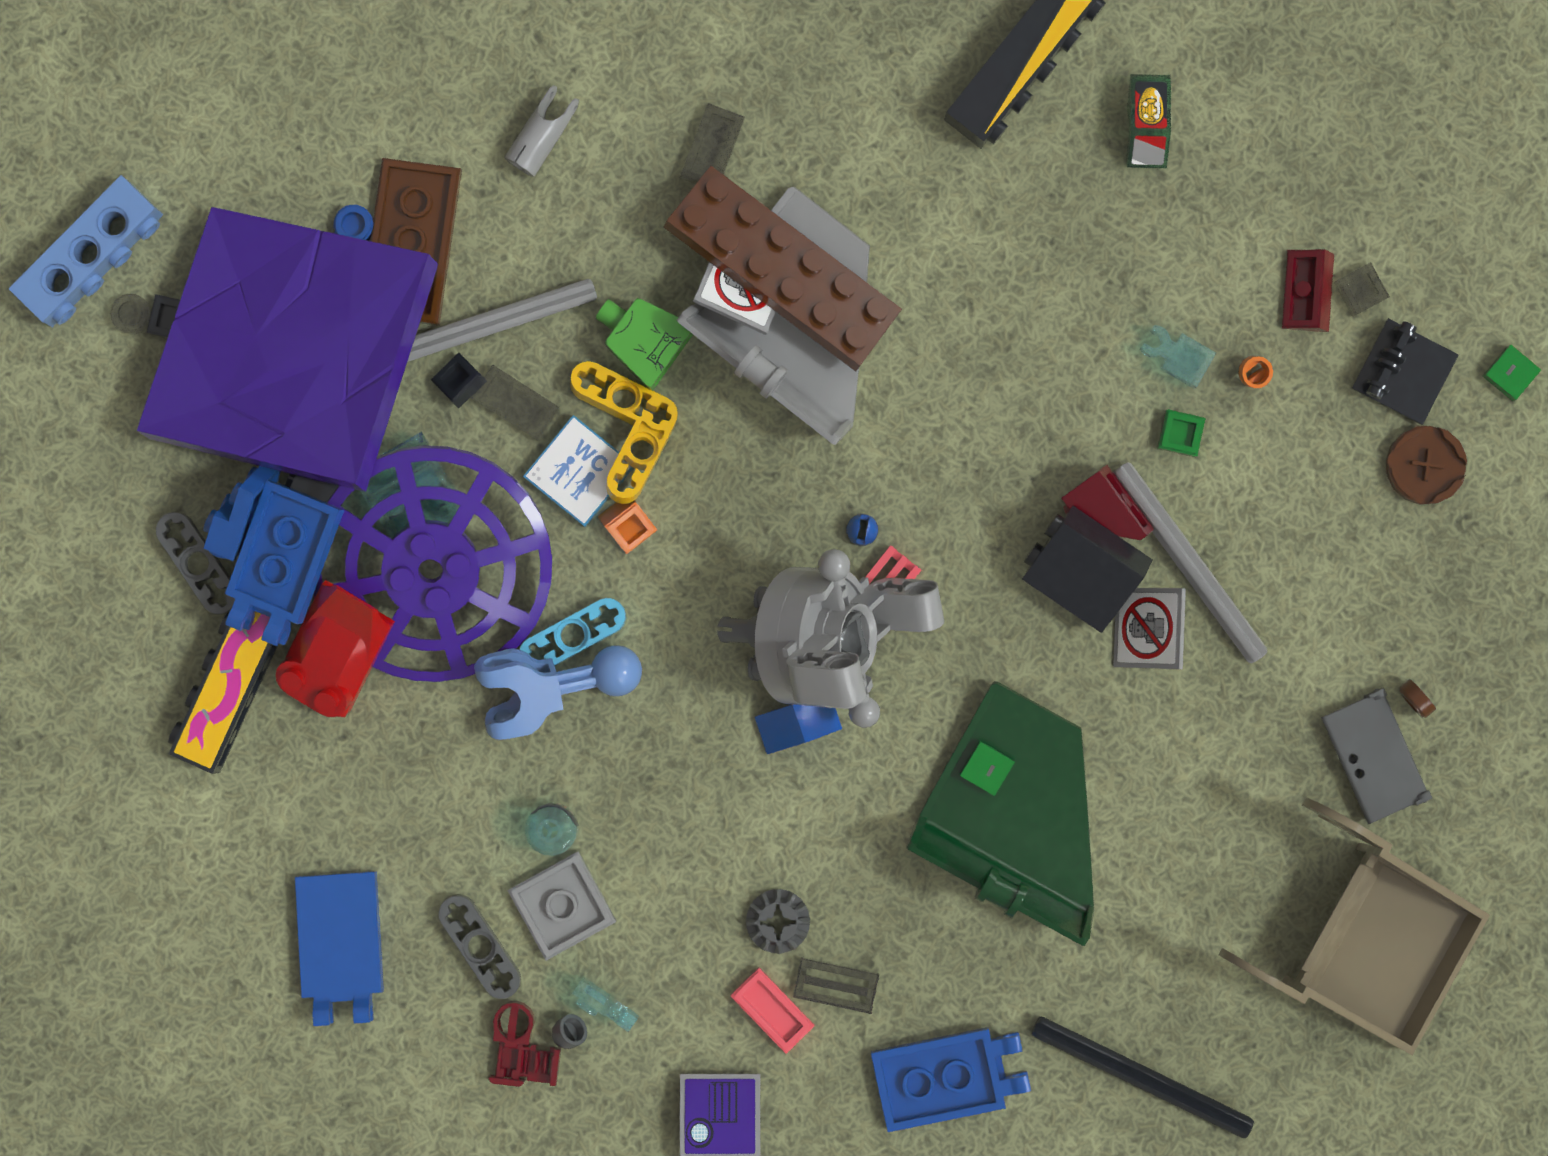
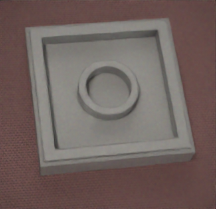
(562, 905)

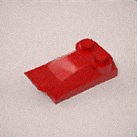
(333, 651)

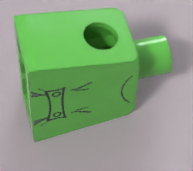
(644, 338)

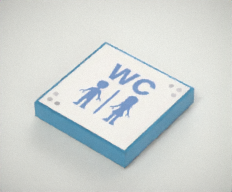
(575, 470)

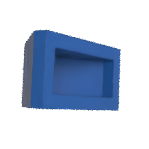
(795, 726)

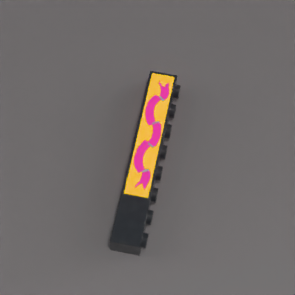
(230, 678)

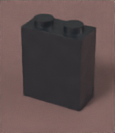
(1085, 568)

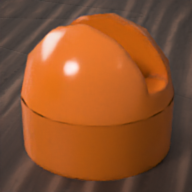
(1260, 377)

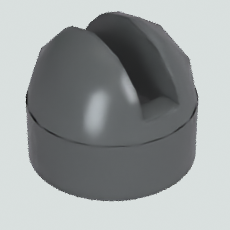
(569, 1032)

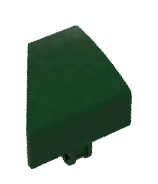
(1030, 839)

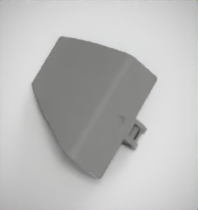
(785, 359)

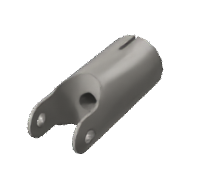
(539, 136)

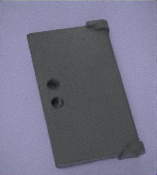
(1381, 754)

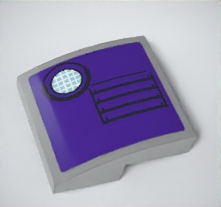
(720, 1115)

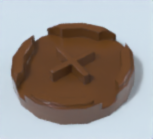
(1426, 465)

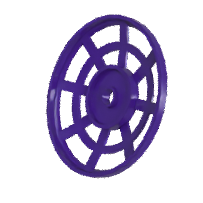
(454, 552)

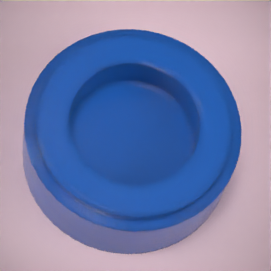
(354, 222)

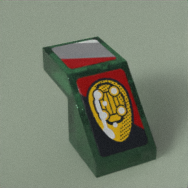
(1149, 121)

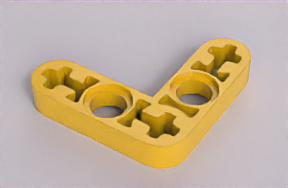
(642, 428)

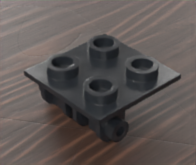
(1405, 371)

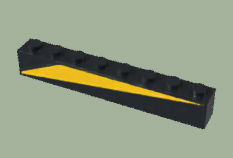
(1016, 65)

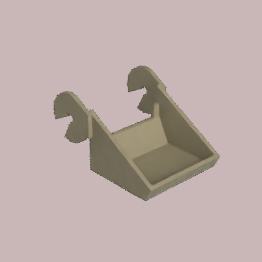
(1386, 944)

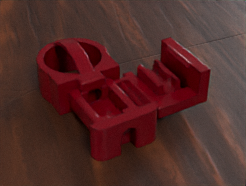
(515, 1058)

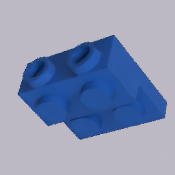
(231, 522)

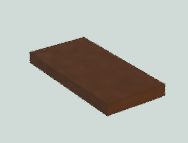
(418, 214)

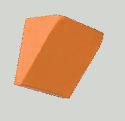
(627, 524)

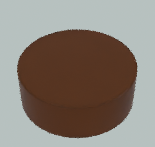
(1416, 699)

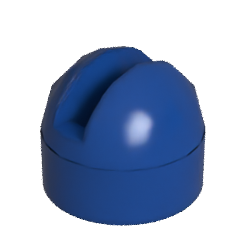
(854, 526)

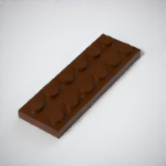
(782, 268)

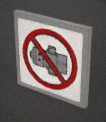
(733, 301)
(1151, 629)

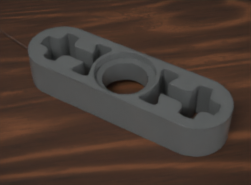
(173, 544)
(463, 945)

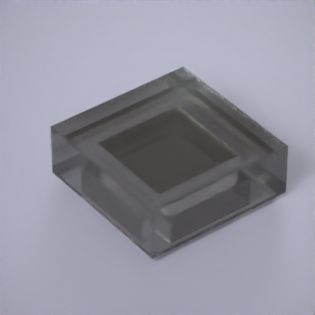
(1361, 289)

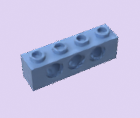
(36, 284)

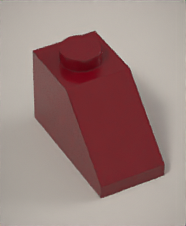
(1109, 504)

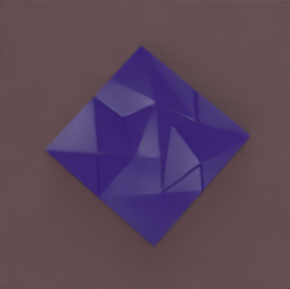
(288, 348)

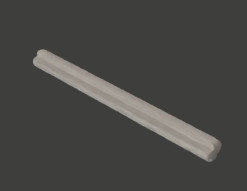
(502, 318)
(1192, 565)

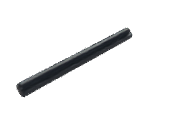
(1142, 1077)

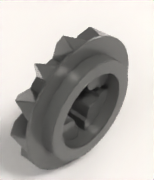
(763, 909)

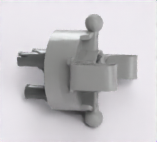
(823, 630)

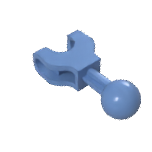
(539, 687)

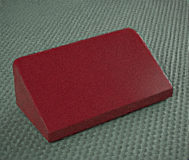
(1308, 290)

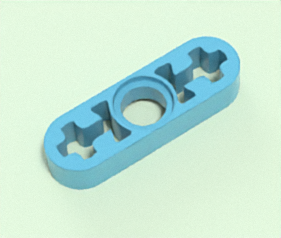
(594, 612)

